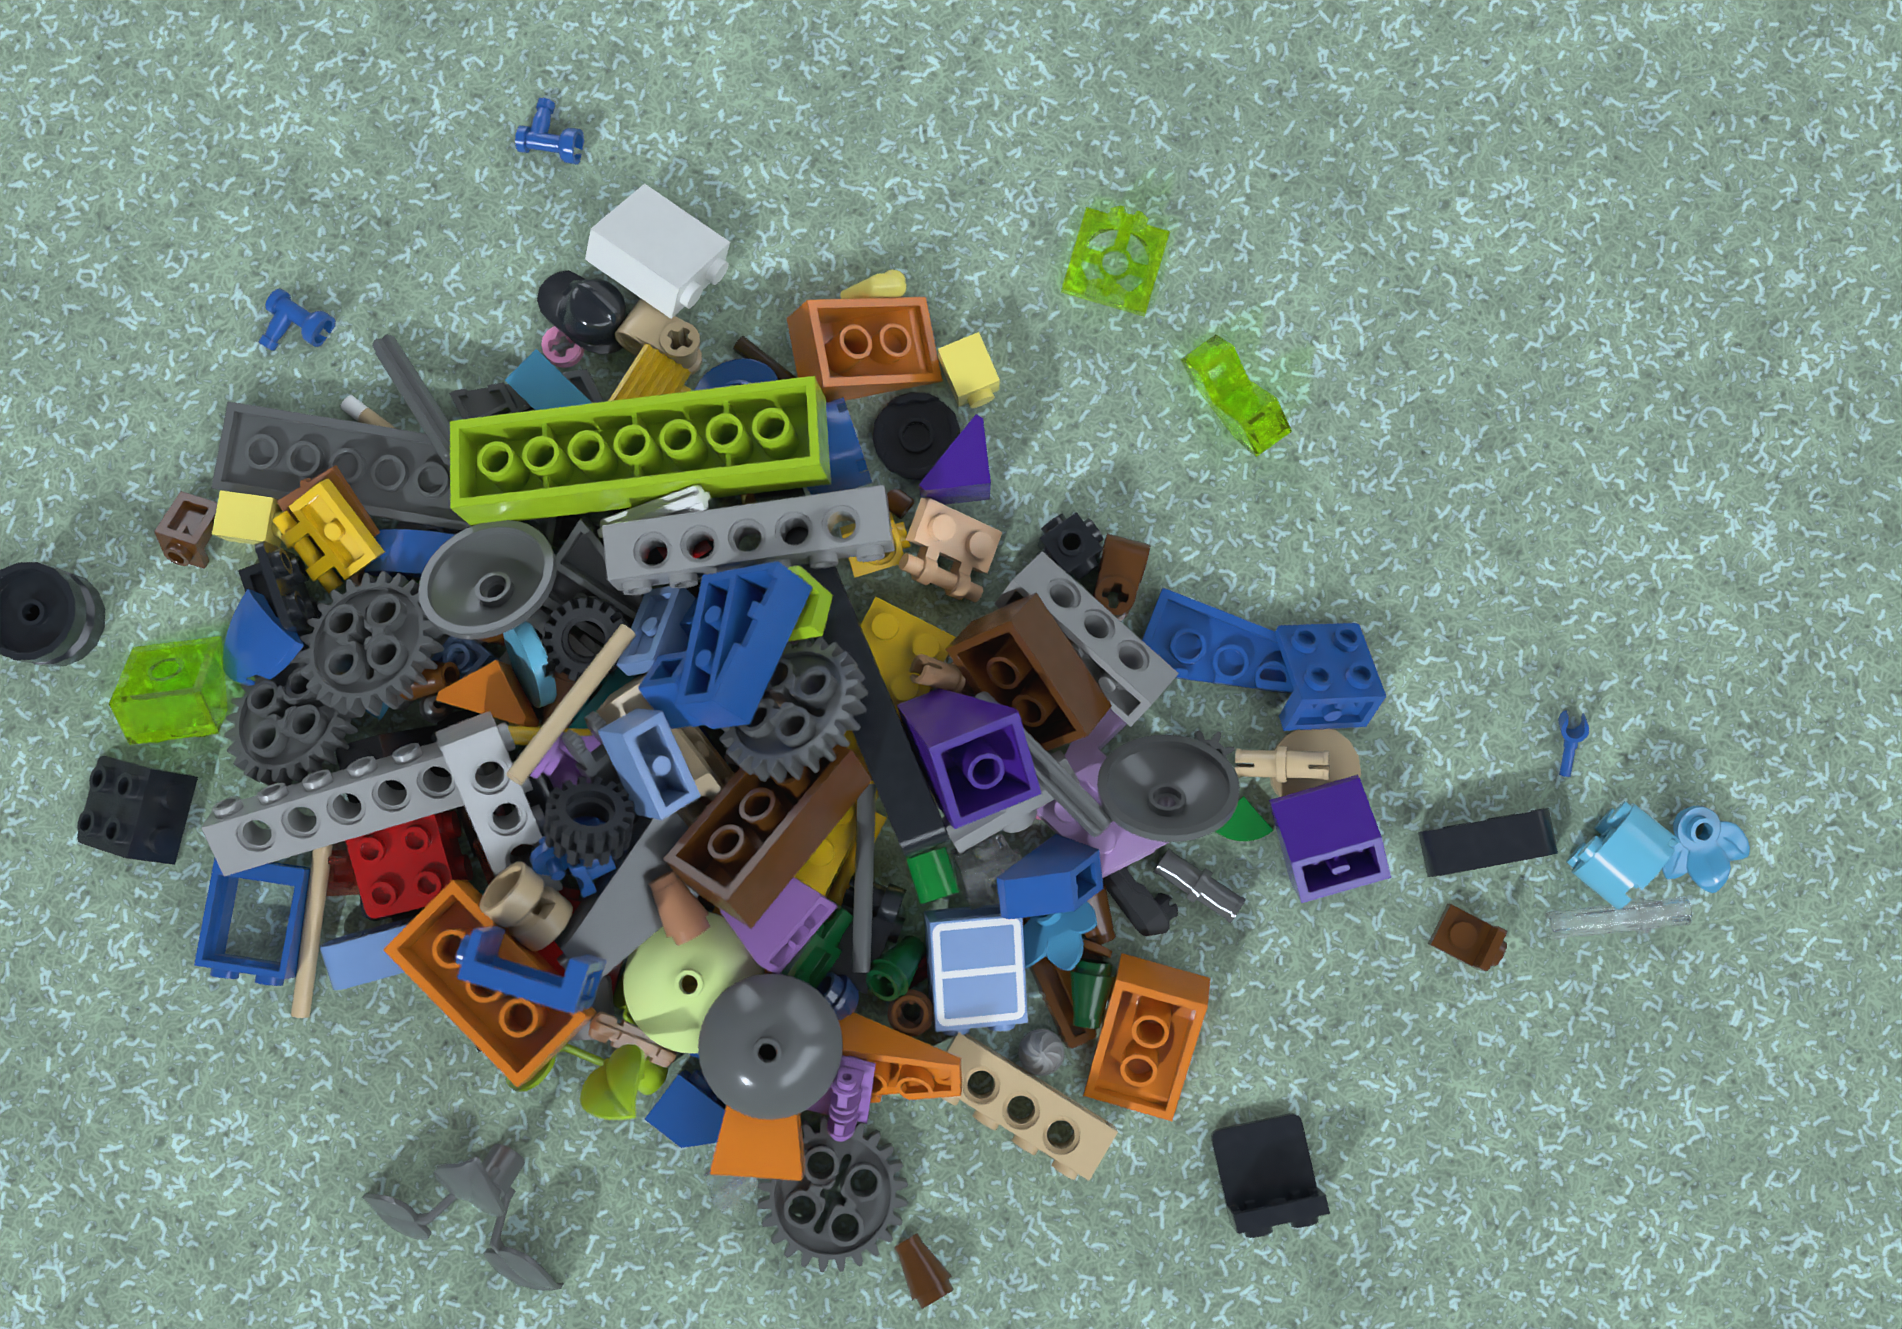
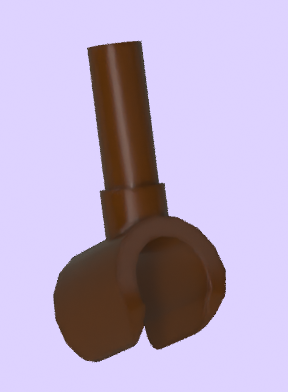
(899, 502)

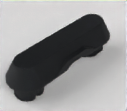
(1147, 914)

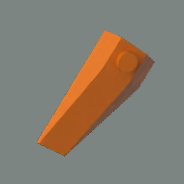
(901, 1061)

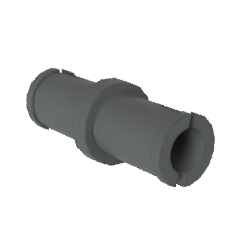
(1199, 885)

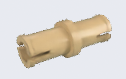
(1283, 764)

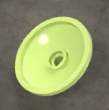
(656, 975)

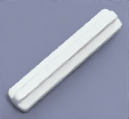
(680, 502)

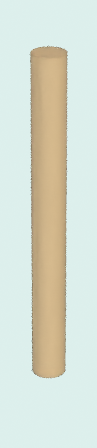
(570, 705)
(311, 932)

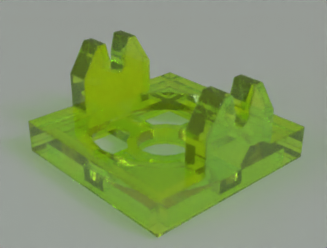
(1106, 290)

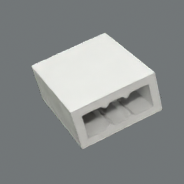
(658, 251)

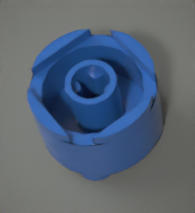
(844, 452)

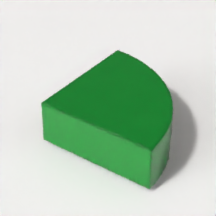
(1245, 824)

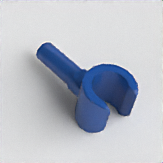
(1571, 740)

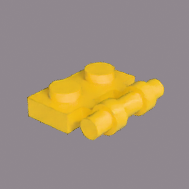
(336, 531)

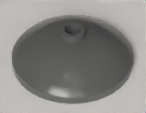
(487, 579)
(1168, 788)
(776, 1012)

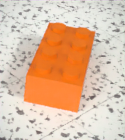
(506, 1028)

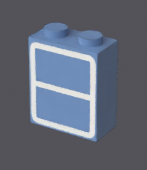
(975, 969)

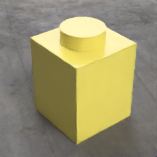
(969, 371)
(246, 518)

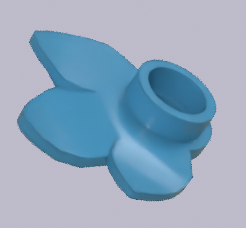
(1706, 855)
(1058, 936)

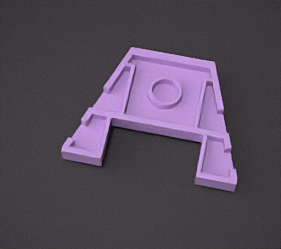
(1116, 845)

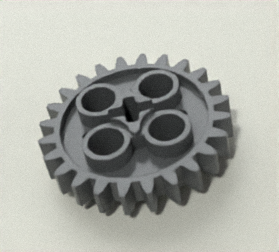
(369, 645)
(800, 713)
(285, 728)
(871, 1207)

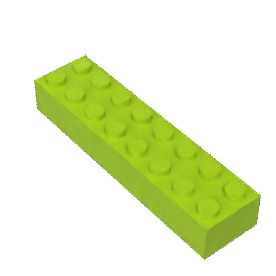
(639, 451)

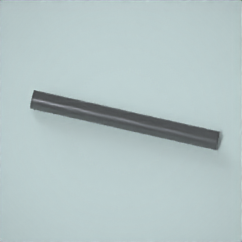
(864, 880)

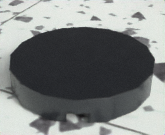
(918, 450)

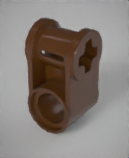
(1120, 572)

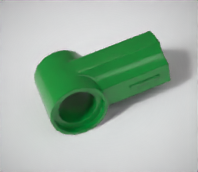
(933, 875)

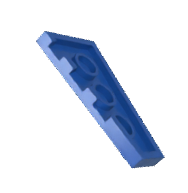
(1215, 645)

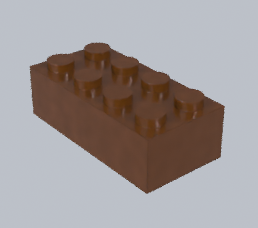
(764, 832)

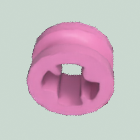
(551, 338)

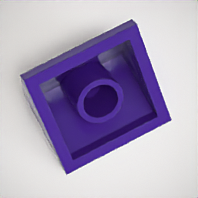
(962, 470)

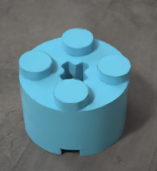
(1624, 855)

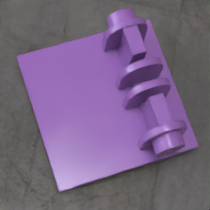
(847, 1097)

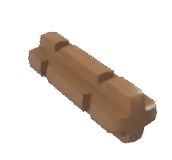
(605, 1028)

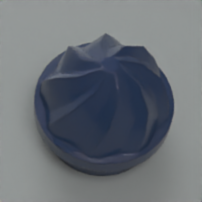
(840, 994)

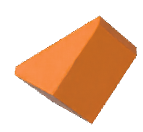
(492, 690)

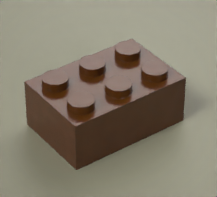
(1031, 667)

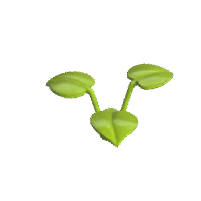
(613, 1086)

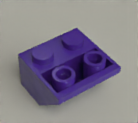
(1329, 839)

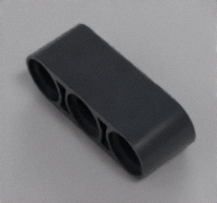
(1488, 842)

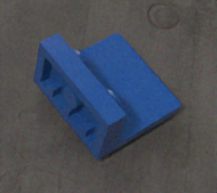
(1330, 677)

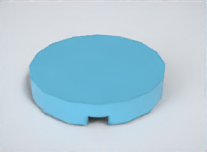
(529, 663)

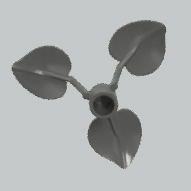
(481, 1186)

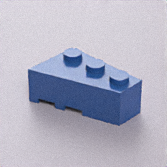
(737, 641)

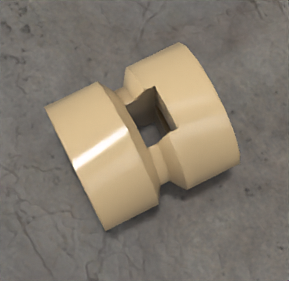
(525, 906)

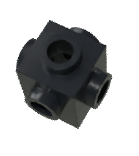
(1075, 562)

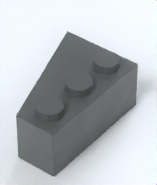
(584, 574)

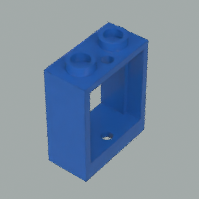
(218, 919)

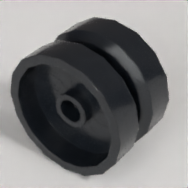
(48, 615)

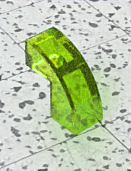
(1240, 404)

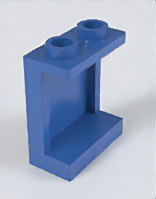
(484, 967)

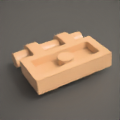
(955, 537)

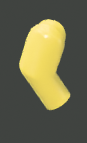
(882, 285)

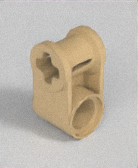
(668, 335)

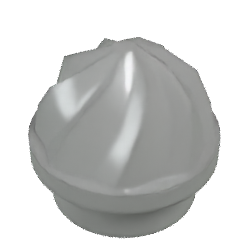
(1041, 1052)

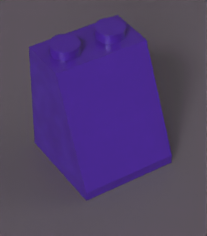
(969, 754)

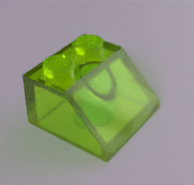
(171, 691)

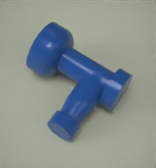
(537, 135)
(286, 312)

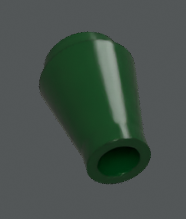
(895, 969)
(1090, 991)

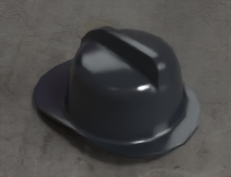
(583, 310)

